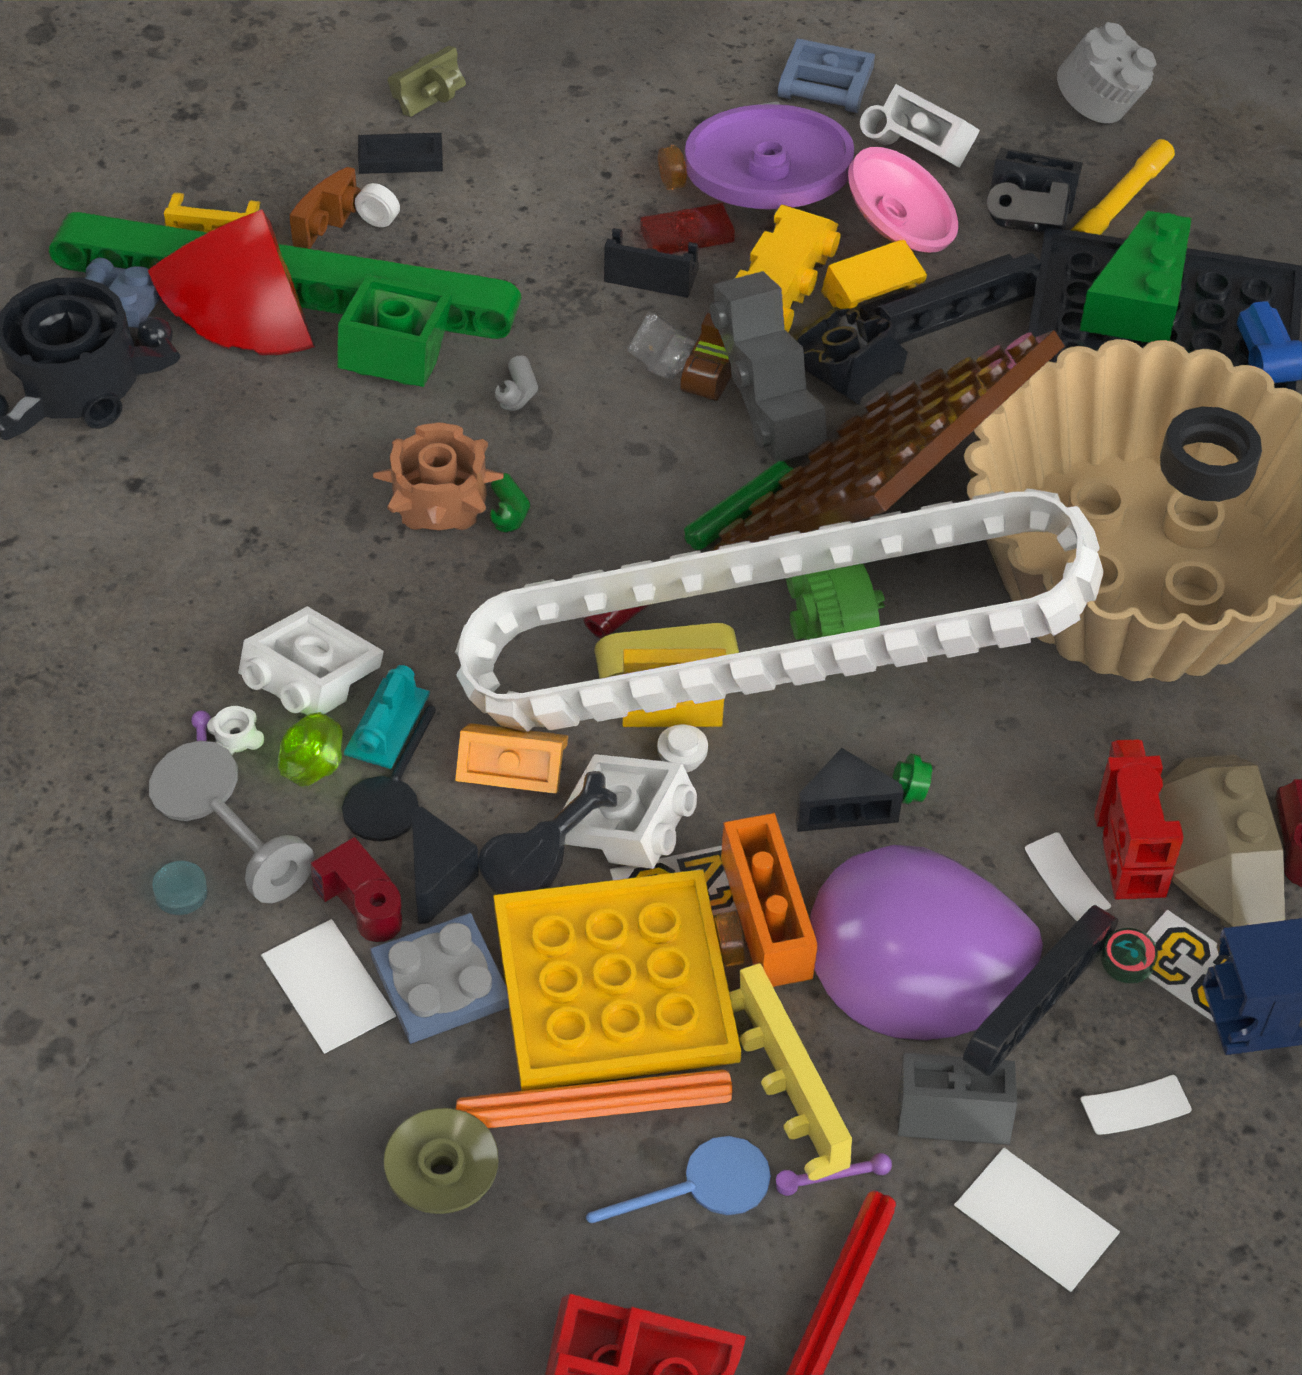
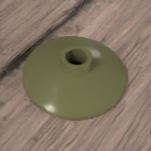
(438, 1139)

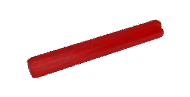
(843, 1285)

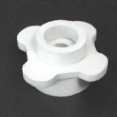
(234, 720)

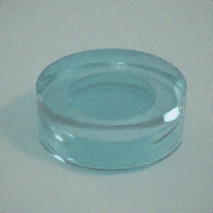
(180, 887)

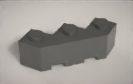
(767, 366)

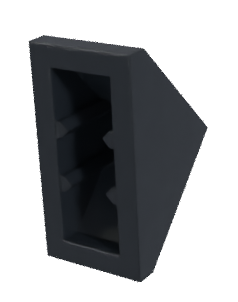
(848, 795)
(442, 863)

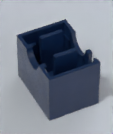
(1259, 988)

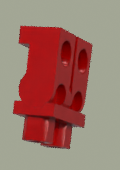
(1136, 837)

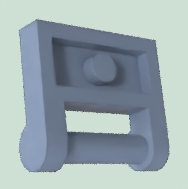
(830, 66)
(130, 284)

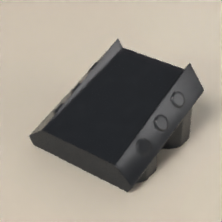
(851, 352)

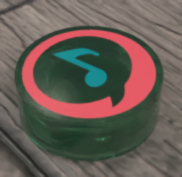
(1129, 955)

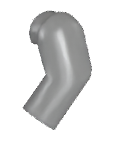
(521, 388)

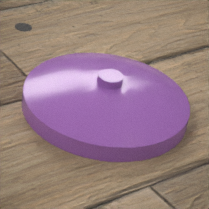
(769, 156)

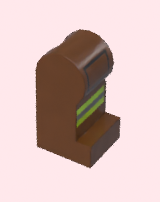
(708, 365)

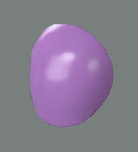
(918, 943)

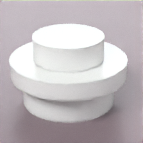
(683, 745)

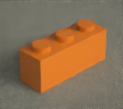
(768, 899)

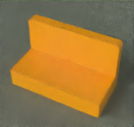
(510, 758)

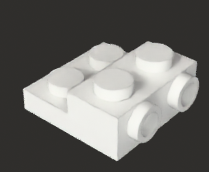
(307, 661)
(648, 808)

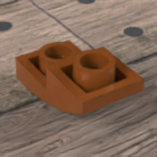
(322, 206)

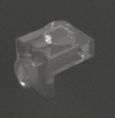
(661, 346)

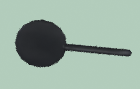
(382, 805)

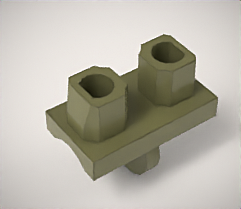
(427, 82)

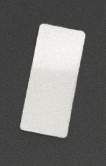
(1065, 876)
(1136, 1106)

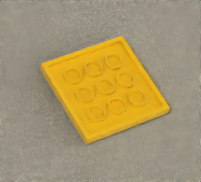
(615, 980)

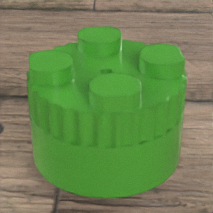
(834, 602)

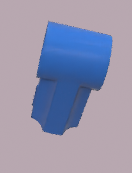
(1270, 343)

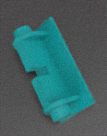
(388, 719)

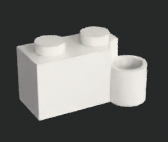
(921, 124)

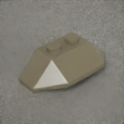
(1230, 839)

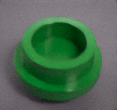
(915, 778)

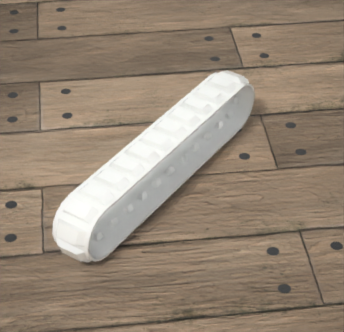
(770, 560)

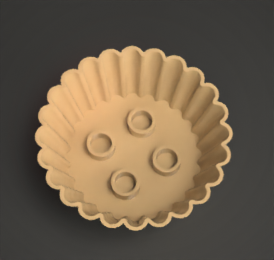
(1180, 574)

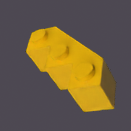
(791, 254)

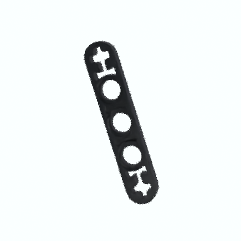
(1039, 990)

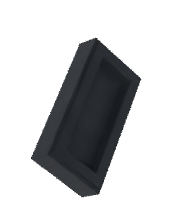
(400, 153)

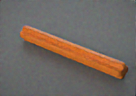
(599, 1099)

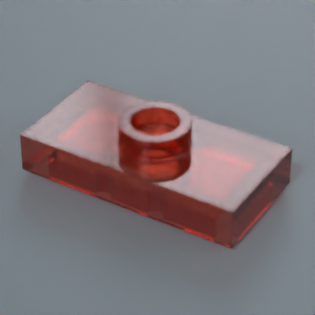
(700, 225)

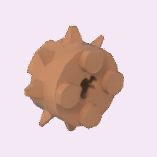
(438, 478)

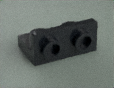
(1035, 171)

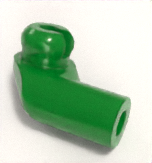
(513, 505)

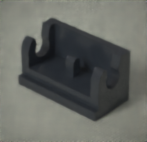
(649, 268)

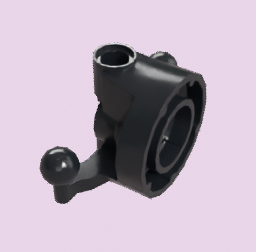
(75, 353)

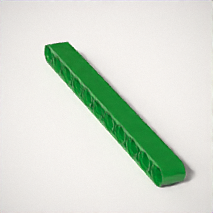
(320, 278)

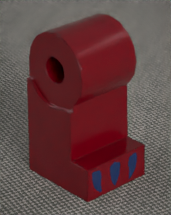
(362, 887)

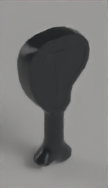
(534, 858)

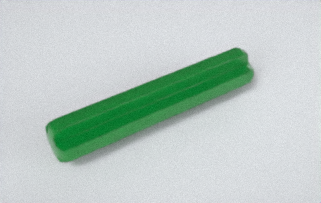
(736, 506)

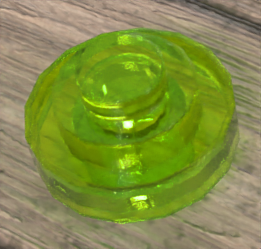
(310, 749)

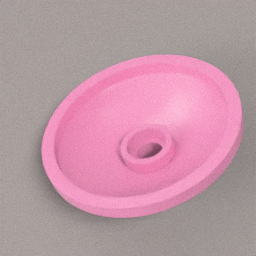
(902, 200)

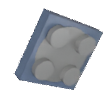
(440, 978)

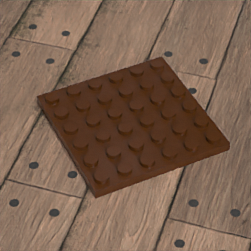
(893, 443)

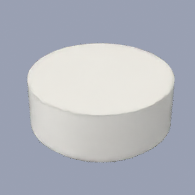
(377, 205)

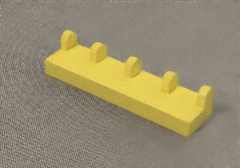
(793, 1073)

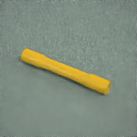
(1145, 169)

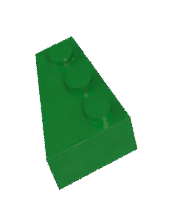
(1141, 283)

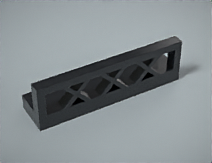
(957, 296)

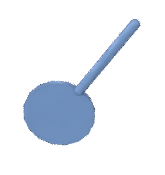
(721, 1175)

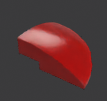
(235, 289)
(632, 1341)

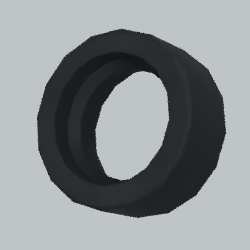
(1216, 427)

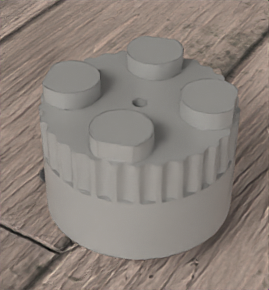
(1106, 74)

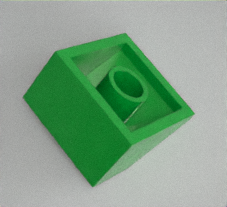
(393, 330)

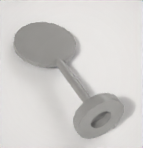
(199, 781)

